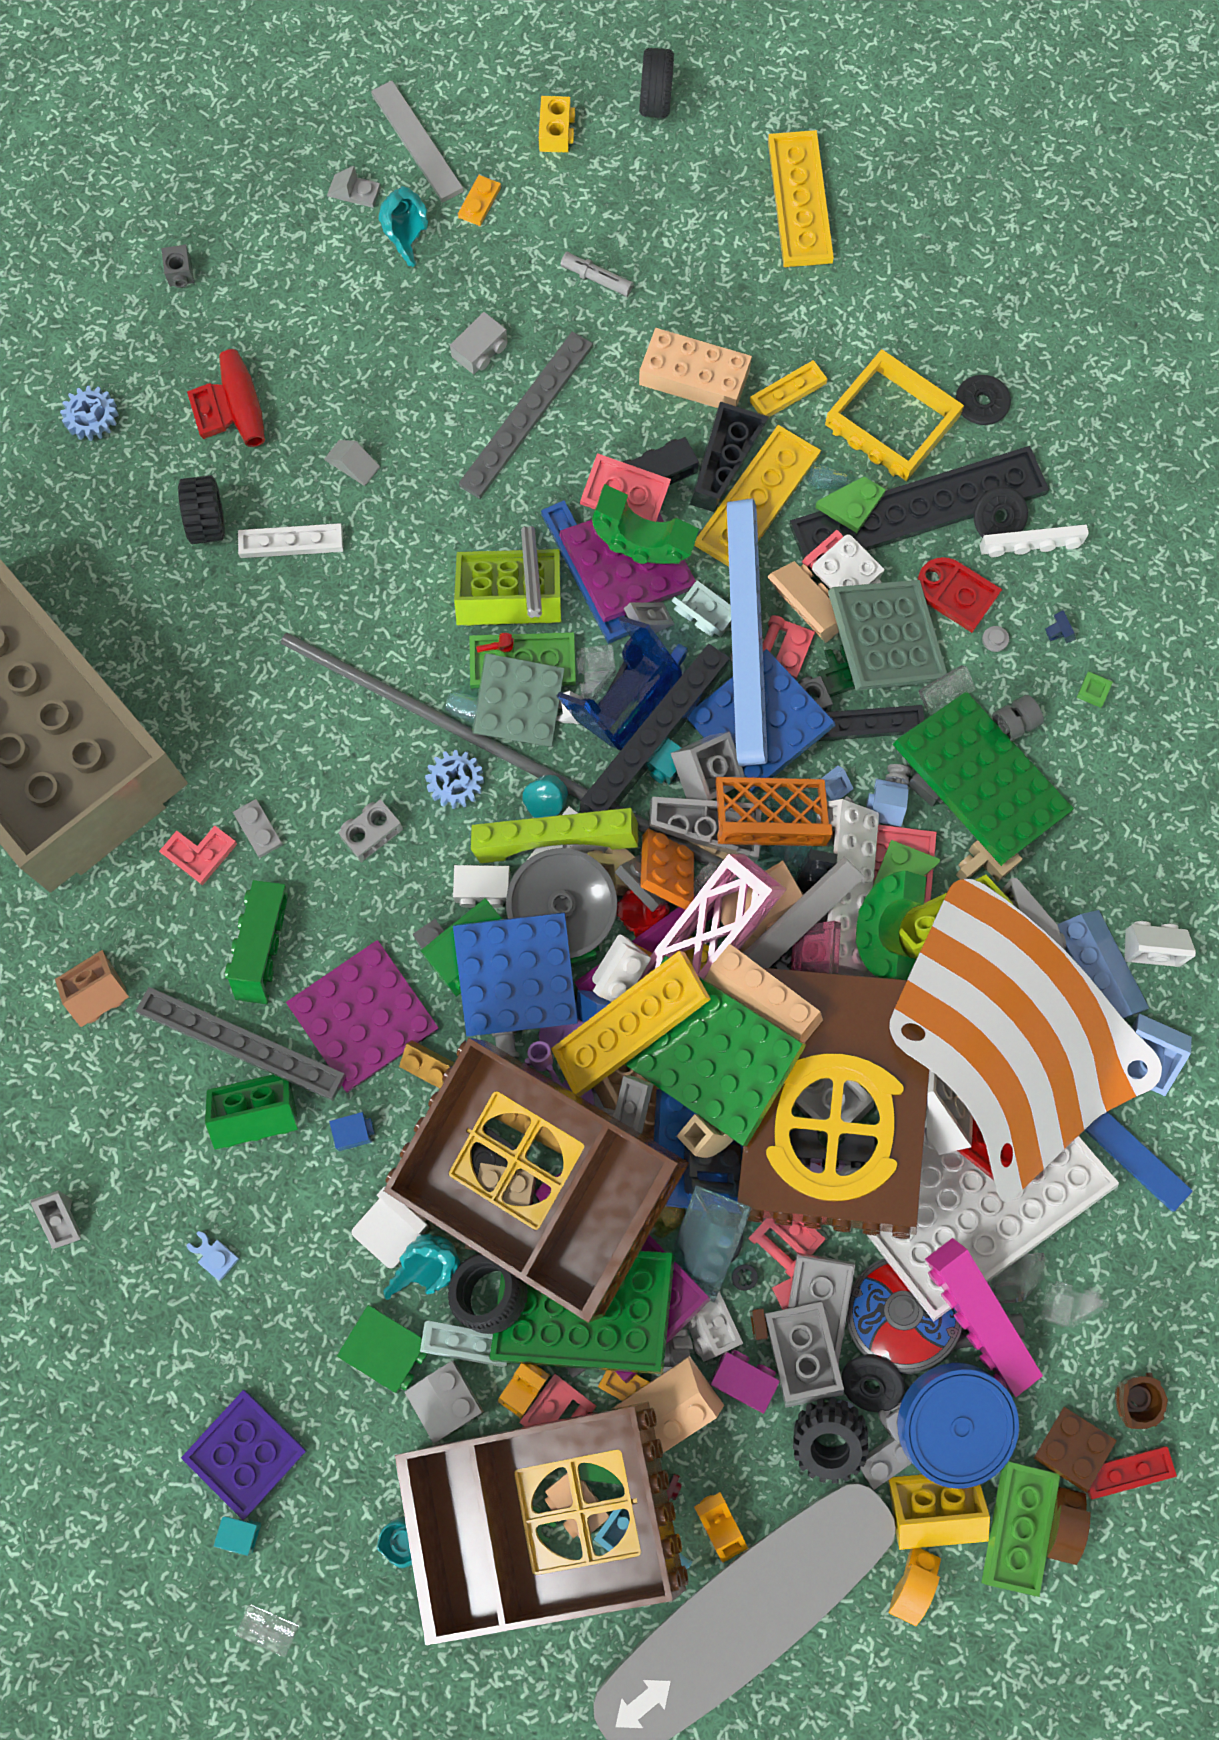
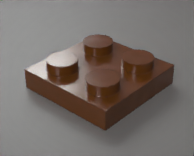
(1075, 1449)

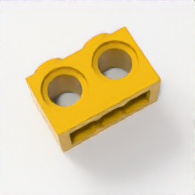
(555, 124)

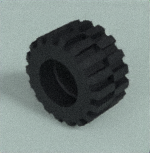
(201, 509)
(825, 1461)

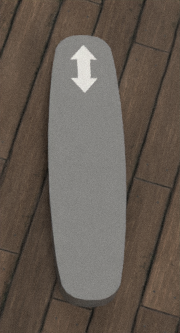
(745, 1616)

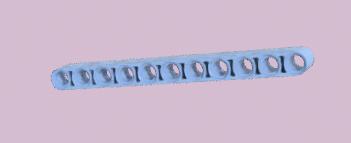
(746, 633)

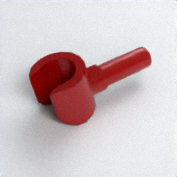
(505, 644)

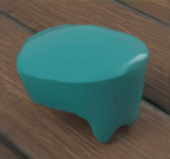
(545, 796)
(394, 1543)

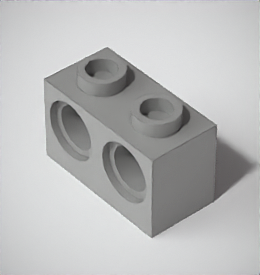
(374, 835)

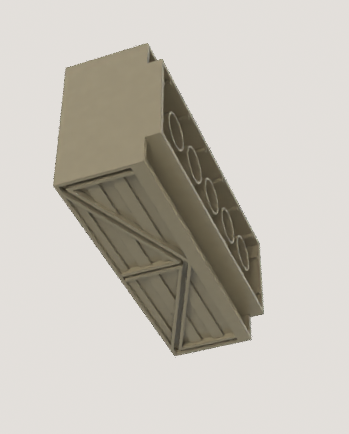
(71, 753)

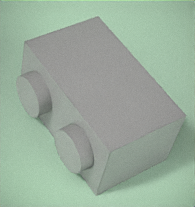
(479, 343)

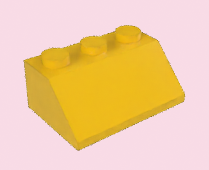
(936, 1514)

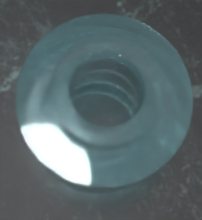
(462, 705)

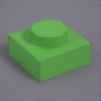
(1094, 689)

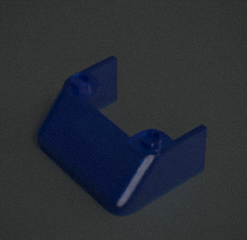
(636, 692)

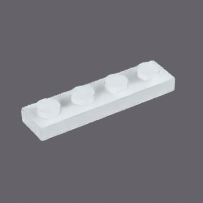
(1041, 539)
(290, 540)

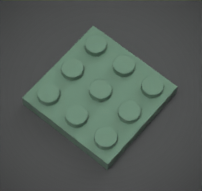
(518, 700)

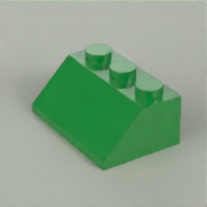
(442, 950)
(250, 1111)

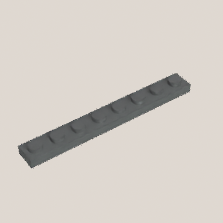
(525, 415)
(241, 1044)

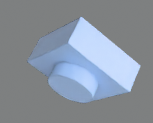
(837, 784)

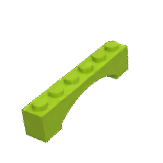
(602, 828)

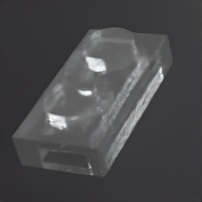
(946, 689)

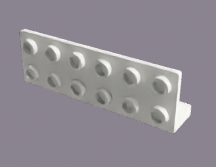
(856, 841)

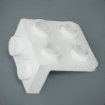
(847, 565)
(619, 969)
(389, 1229)

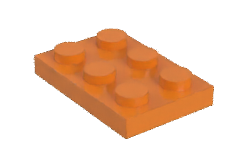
(667, 869)

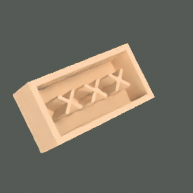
(694, 369)

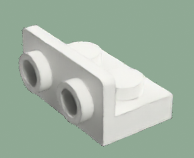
(713, 1330)

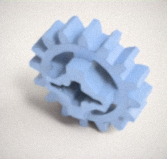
(80, 421)
(444, 773)

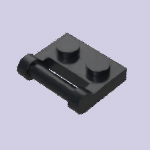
(724, 1163)

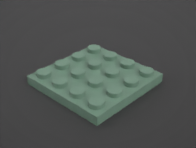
(887, 634)

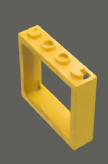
(913, 384)

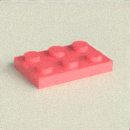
(644, 488)

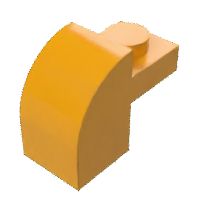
(523, 1388)
(721, 1527)
(916, 1587)

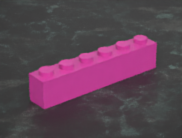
(982, 1316)

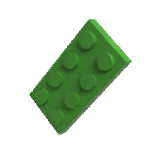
(541, 648)
(1021, 1529)

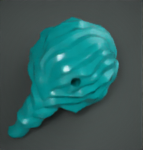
(403, 219)
(426, 1261)

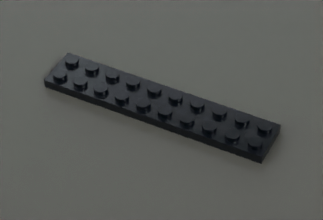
(928, 502)

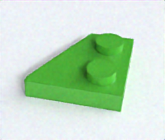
(852, 503)
(904, 858)

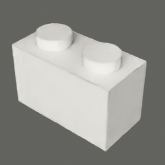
(480, 882)

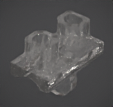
(267, 1630)

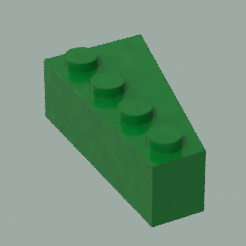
(257, 941)

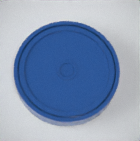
(958, 1425)

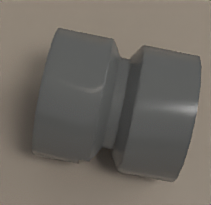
(1020, 716)

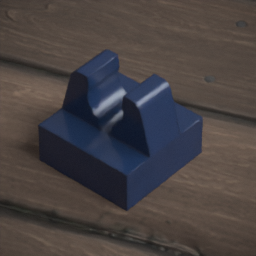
(1060, 629)

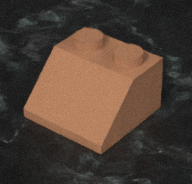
(91, 989)

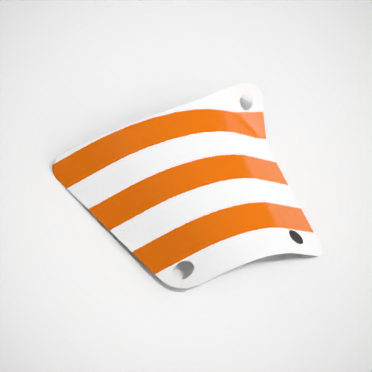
(1016, 1032)

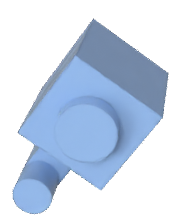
(889, 801)

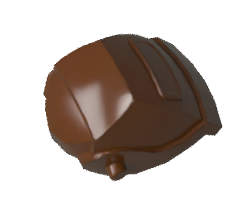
(1147, 1395)

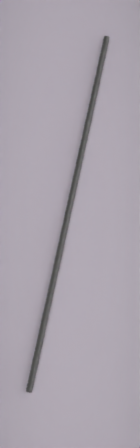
(466, 733)

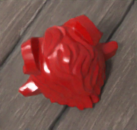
(637, 915)

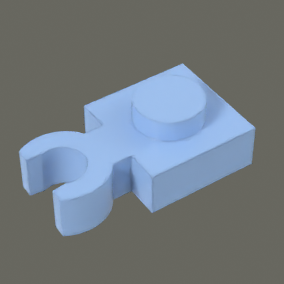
(216, 1258)

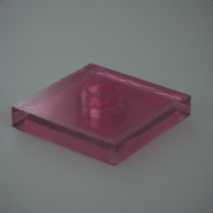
(818, 949)

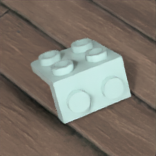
(707, 608)

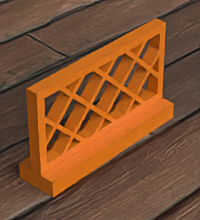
(778, 831)

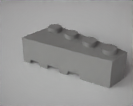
(698, 822)

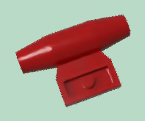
(234, 401)

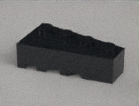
(728, 445)

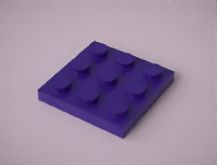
(244, 1454)

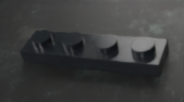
(873, 722)

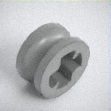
(898, 773)

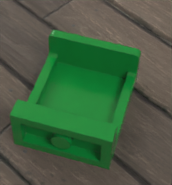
(383, 1350)

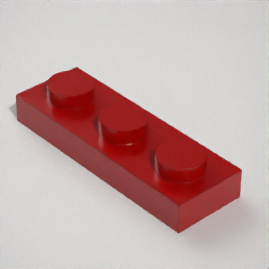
(1132, 1472)

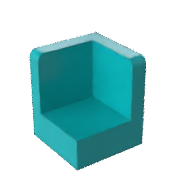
(237, 1535)

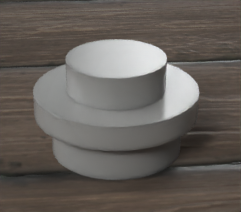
(995, 638)

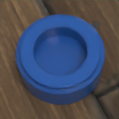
(679, 654)

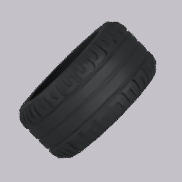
(656, 82)
(460, 1296)

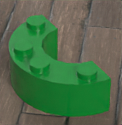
(640, 537)
(881, 920)

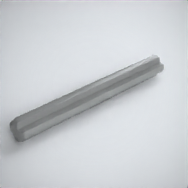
(531, 572)

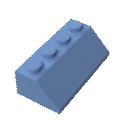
(1100, 958)

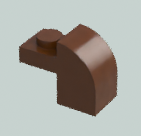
(1069, 1527)

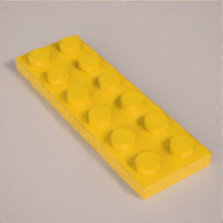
(800, 199)
(767, 479)
(630, 1023)

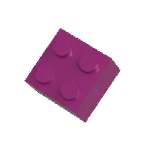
(744, 1381)

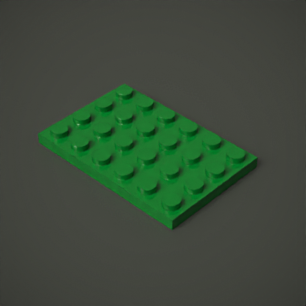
(983, 777)
(722, 1063)
(625, 1339)

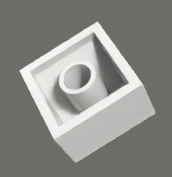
(1158, 945)

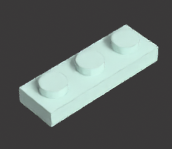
(457, 1343)

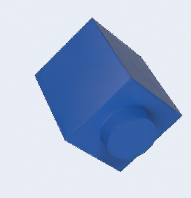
(352, 1131)

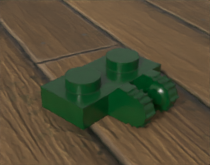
(838, 676)

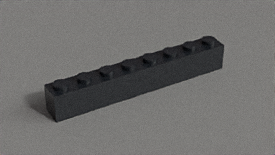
(653, 733)

